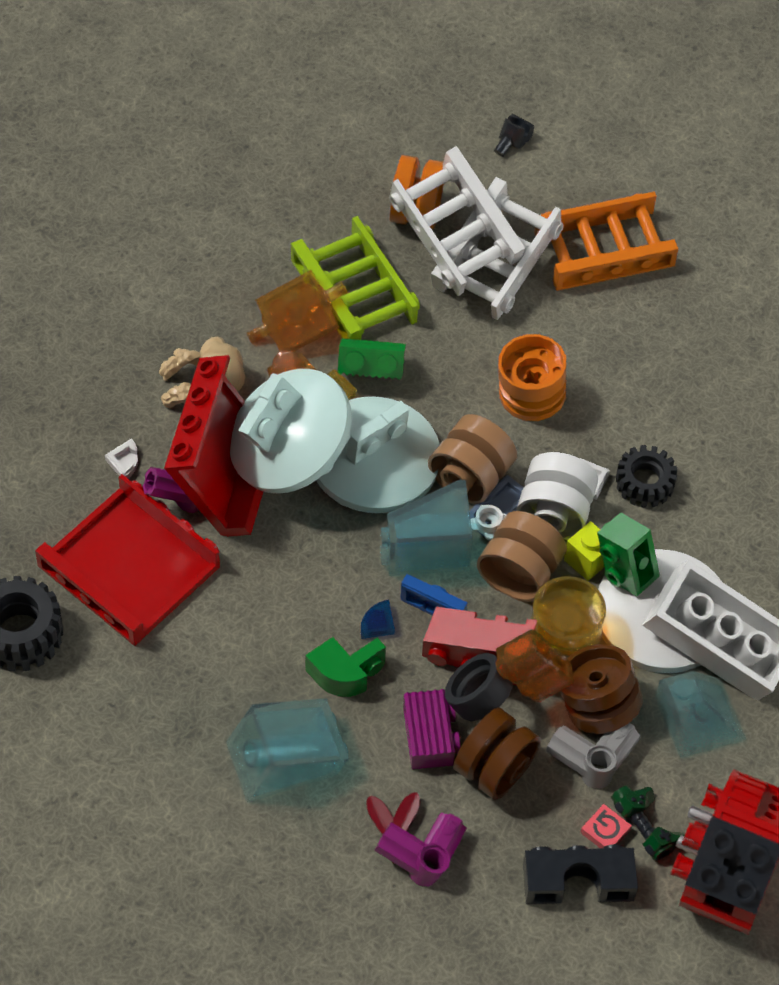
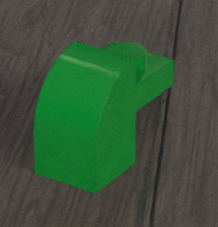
(341, 673)

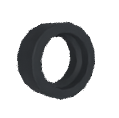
(462, 687)

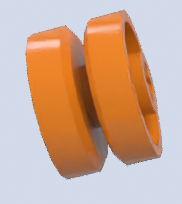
(409, 175)

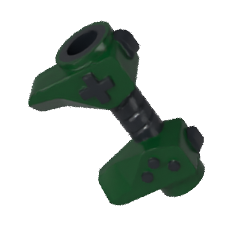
(631, 805)

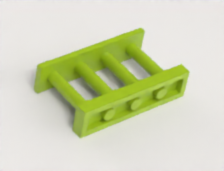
(362, 236)

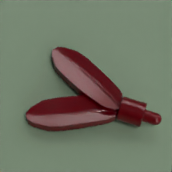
(403, 817)

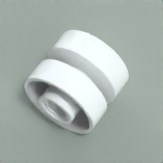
(559, 491)

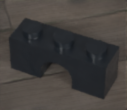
(609, 868)

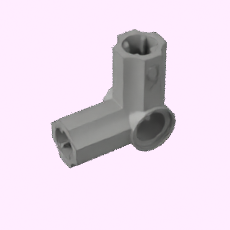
(582, 754)

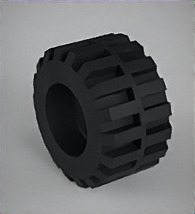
(38, 640)

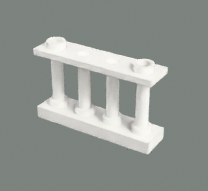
(471, 195)
(505, 298)

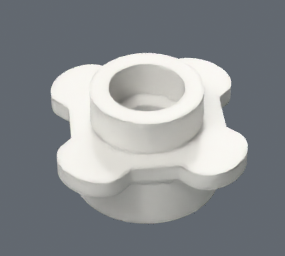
(487, 513)

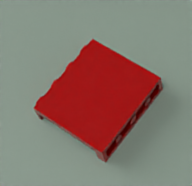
(201, 451)
(131, 561)

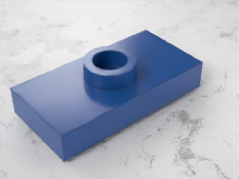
(427, 596)

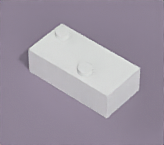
(718, 629)

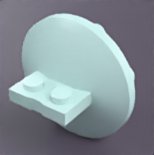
(290, 431)
(384, 458)

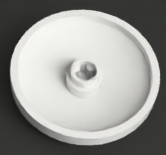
(627, 614)

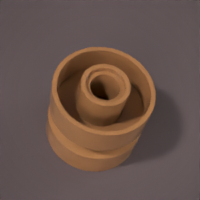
(475, 453)
(521, 555)

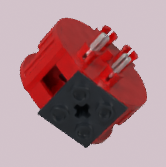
(733, 851)

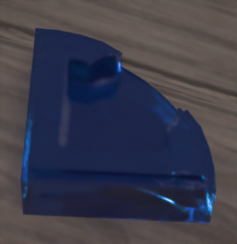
(378, 621)

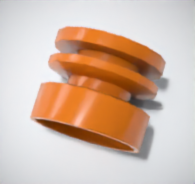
(532, 377)

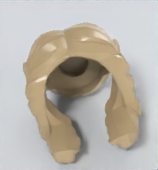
(212, 347)

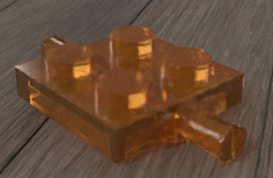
(297, 312)

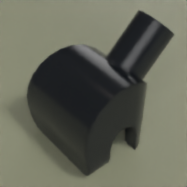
(514, 133)

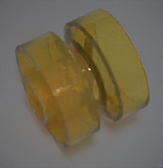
(569, 614)

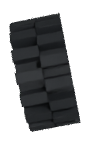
(646, 460)

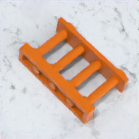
(615, 264)

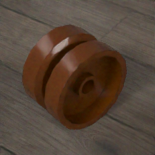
(603, 689)
(497, 753)

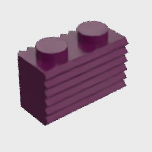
(429, 729)

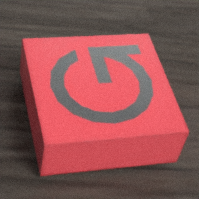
(605, 827)

